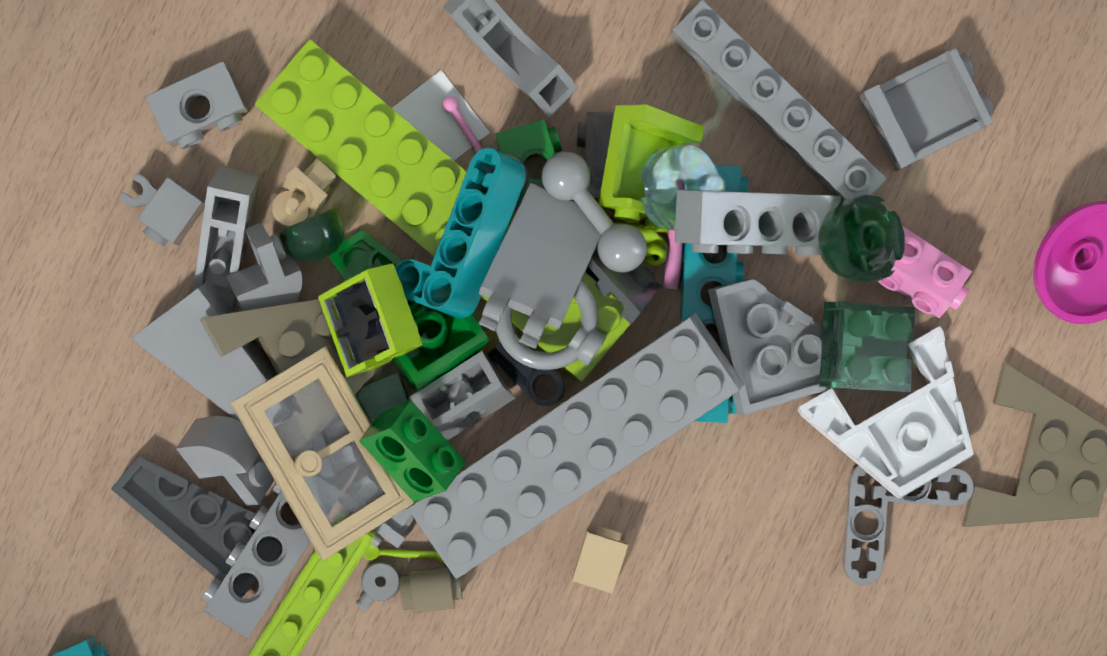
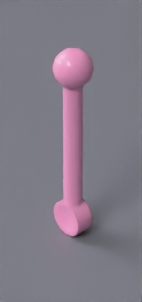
(450, 105)

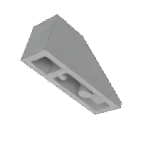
(223, 237)

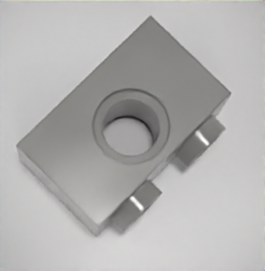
(173, 104)

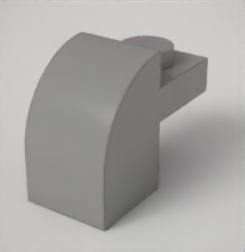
(272, 280)
(223, 448)

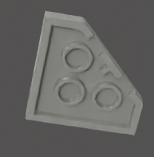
(767, 344)

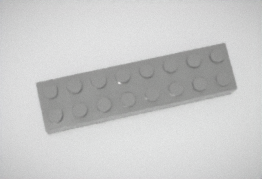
(577, 445)

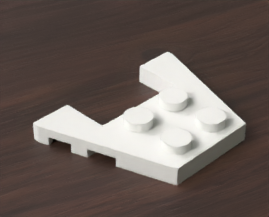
(910, 438)

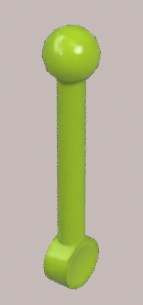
(373, 553)

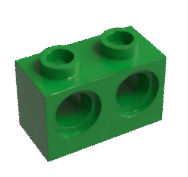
(412, 451)

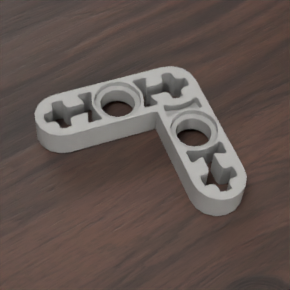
(878, 491)

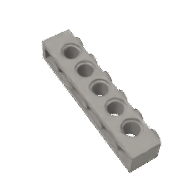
(775, 104)

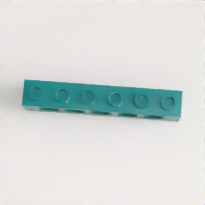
(698, 271)

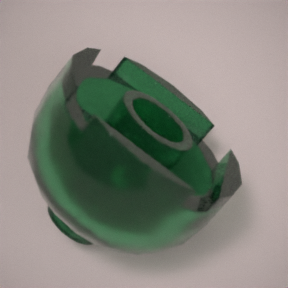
(861, 239)

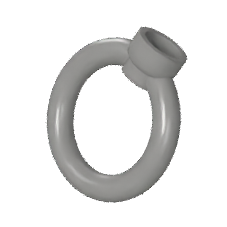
(582, 346)

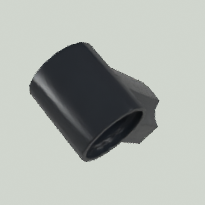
(526, 376)

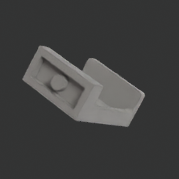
(927, 108)

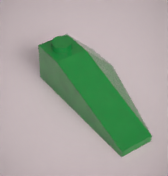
(444, 338)

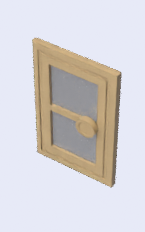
(309, 439)

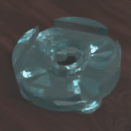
(661, 173)

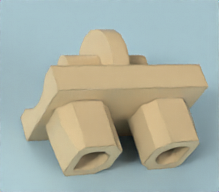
(302, 194)

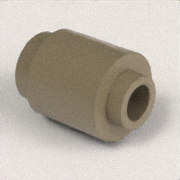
(430, 590)

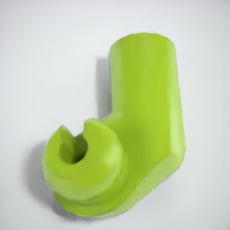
(656, 245)

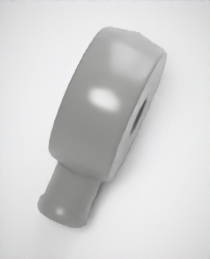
(372, 589)

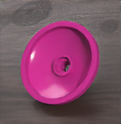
(1072, 284)

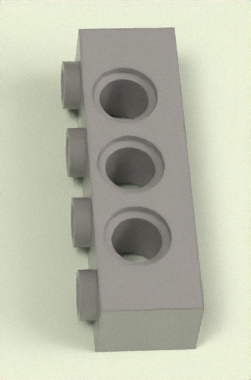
(750, 220)
(245, 613)

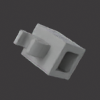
(168, 211)

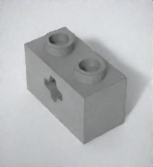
(464, 395)

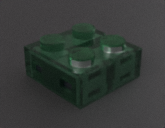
(866, 346)

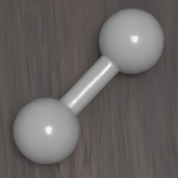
(620, 245)

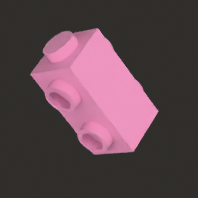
(928, 277)

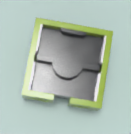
(370, 320)

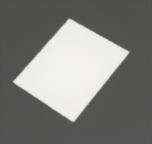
(425, 113)

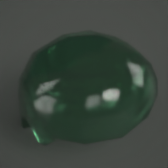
(314, 237)

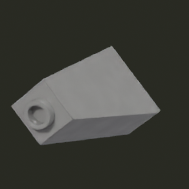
(185, 348)

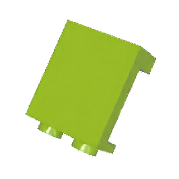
(634, 138)

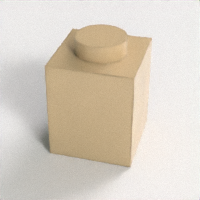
(600, 559)

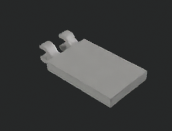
(539, 263)

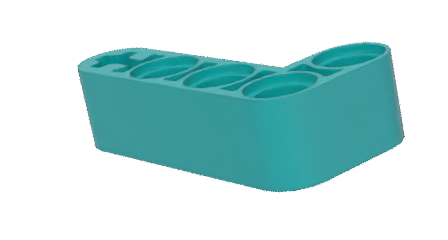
(469, 238)

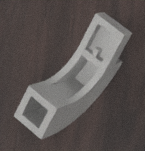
(513, 52)

